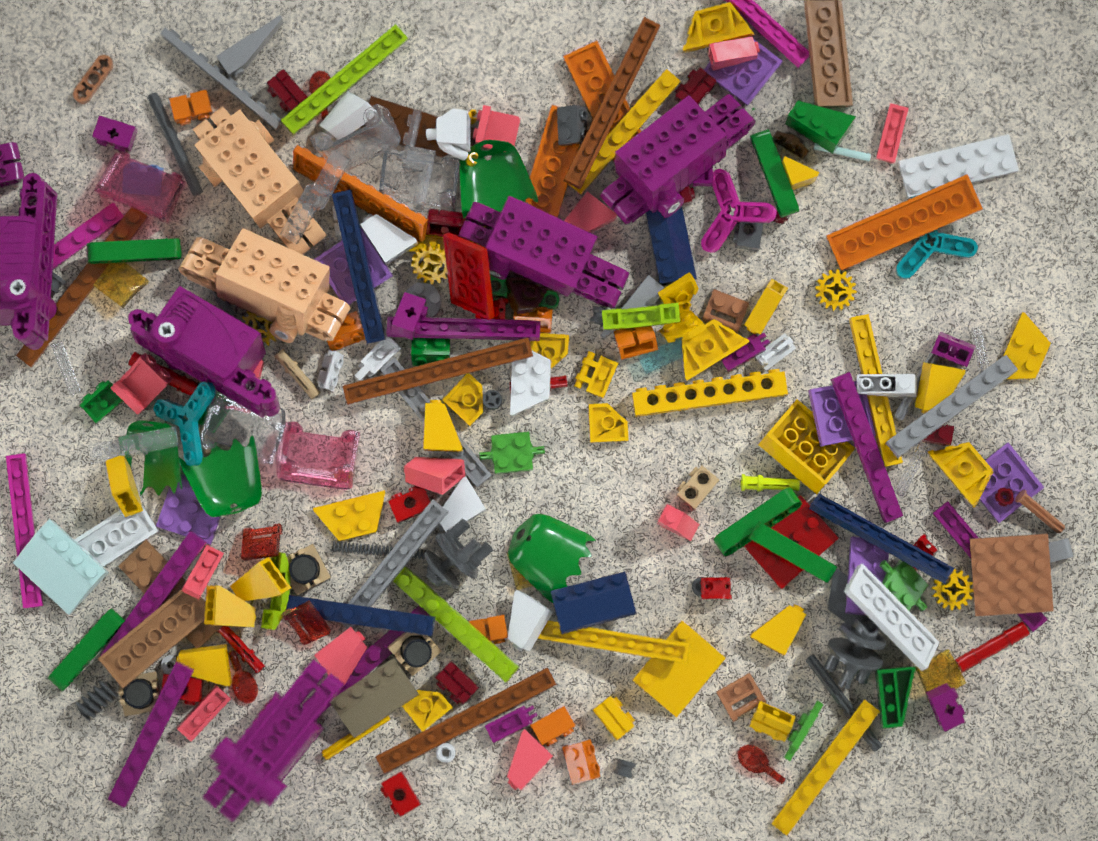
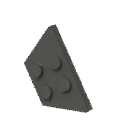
(837, 599)

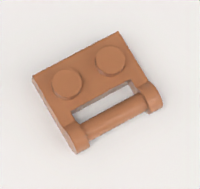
(726, 305)
(737, 691)

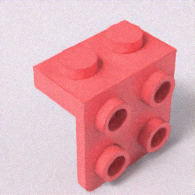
(496, 126)

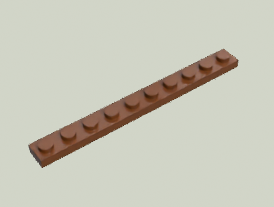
(612, 103)
(83, 286)
(437, 371)
(465, 720)

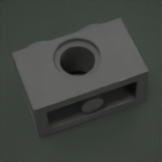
(748, 241)

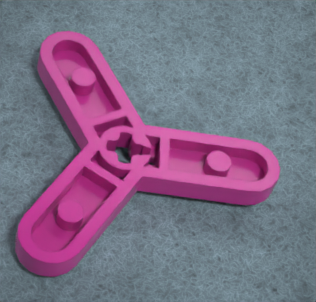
(745, 212)

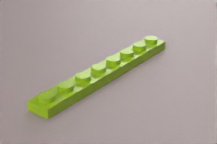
(344, 80)
(456, 624)

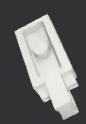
(377, 358)

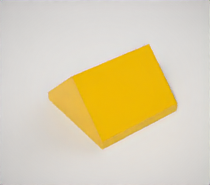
(798, 174)

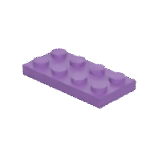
(870, 556)

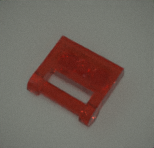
(261, 547)
(310, 620)

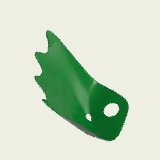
(494, 179)
(160, 466)
(226, 479)
(549, 554)

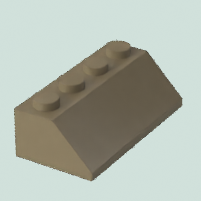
(374, 697)

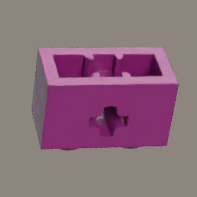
(107, 126)
(402, 323)
(953, 349)
(939, 699)

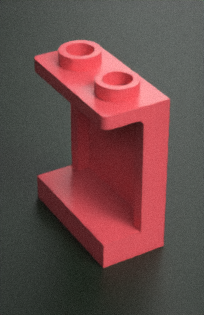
(142, 383)

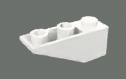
(887, 385)

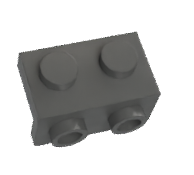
(571, 124)

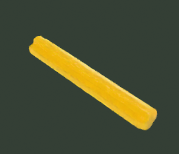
(349, 740)

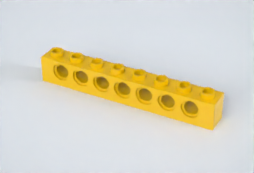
(777, 389)

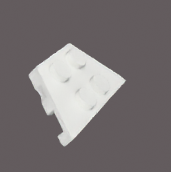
(530, 382)

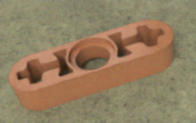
(106, 70)

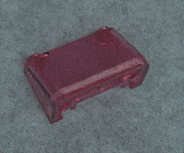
(140, 186)
(317, 457)

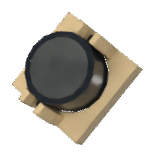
(306, 569)
(415, 651)
(140, 694)

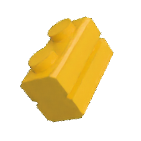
(614, 718)
(772, 721)

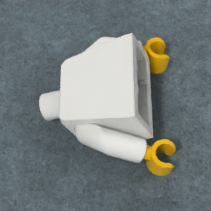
(454, 134)

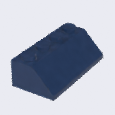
(670, 246)
(593, 602)

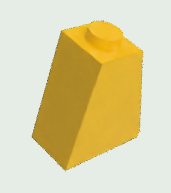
(765, 307)
(936, 384)
(439, 429)
(123, 486)
(261, 582)
(227, 609)
(780, 629)
(208, 663)

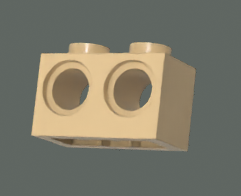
(700, 489)

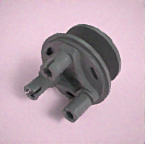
(464, 558)
(856, 651)

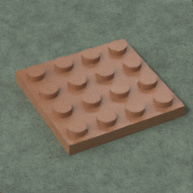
(1011, 575)

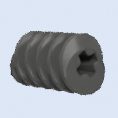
(96, 699)

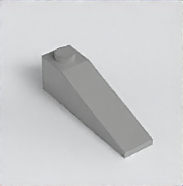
(241, 54)
(644, 296)

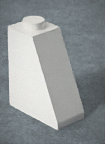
(345, 116)
(387, 238)
(461, 504)
(526, 621)

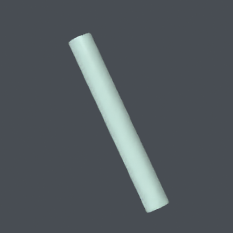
(847, 152)

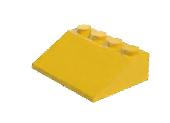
(797, 448)
(675, 682)

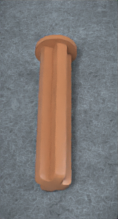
(1039, 511)

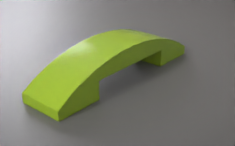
(641, 316)
(272, 616)

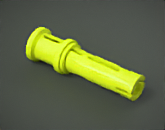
(759, 483)

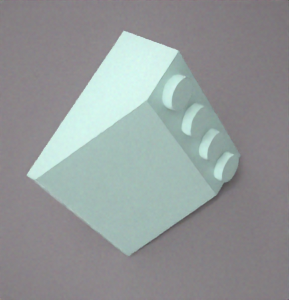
(60, 566)

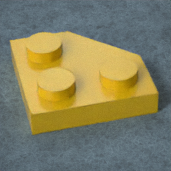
(680, 292)
(687, 328)
(552, 347)
(466, 399)
(606, 424)
(427, 708)

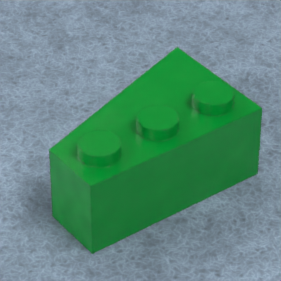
(820, 124)
(893, 694)

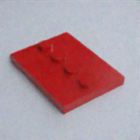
(468, 275)
(802, 527)

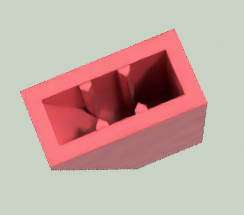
(732, 52)
(590, 214)
(434, 473)
(678, 522)
(342, 654)
(527, 761)

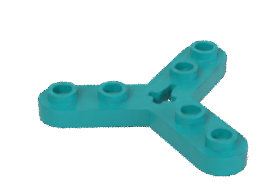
(943, 244)
(189, 430)

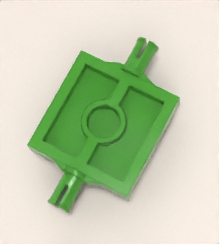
(512, 452)
(904, 584)
(797, 737)

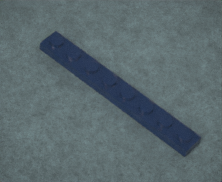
(359, 266)
(881, 538)
(368, 616)

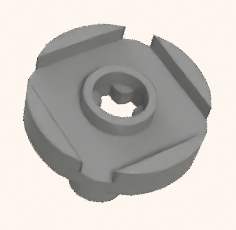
(430, 293)

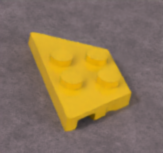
(714, 26)
(709, 347)
(1026, 349)
(964, 469)
(352, 516)

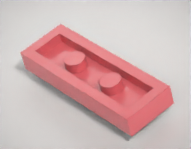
(892, 133)
(202, 572)
(203, 713)

